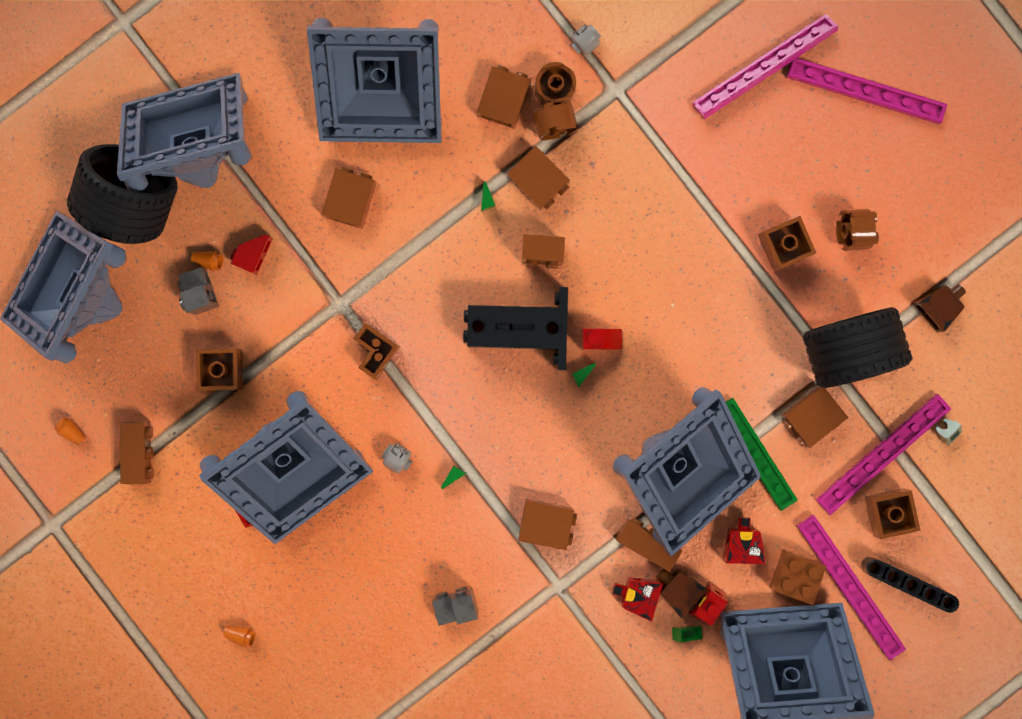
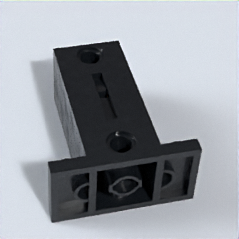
(520, 327)

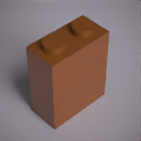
(503, 96)
(538, 179)
(349, 197)
(813, 417)
(547, 524)

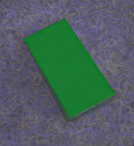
(487, 200)
(580, 375)
(453, 475)
(685, 634)

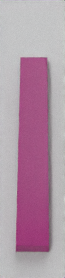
(765, 66)
(867, 91)
(883, 454)
(851, 587)

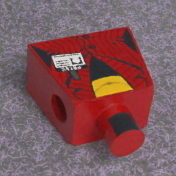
(744, 544)
(639, 596)
(709, 605)

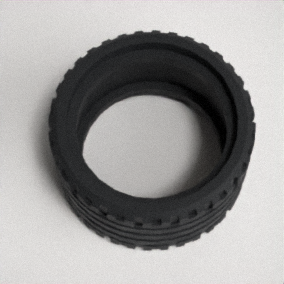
(110, 209)
(857, 348)

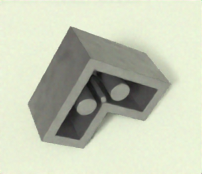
(196, 292)
(455, 606)

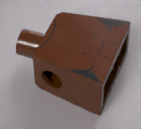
(941, 306)
(680, 590)

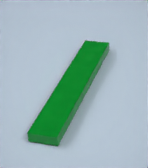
(770, 474)

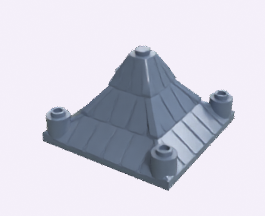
(376, 82)
(183, 133)
(64, 289)
(286, 470)
(690, 471)
(795, 663)

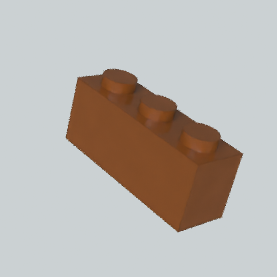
(136, 453)
(641, 541)

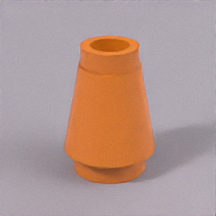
(209, 259)
(70, 431)
(240, 635)

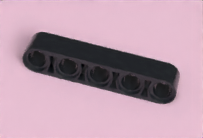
(917, 590)

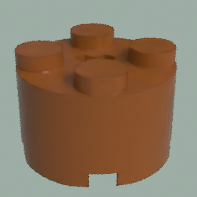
(563, 77)
(555, 120)
(857, 229)

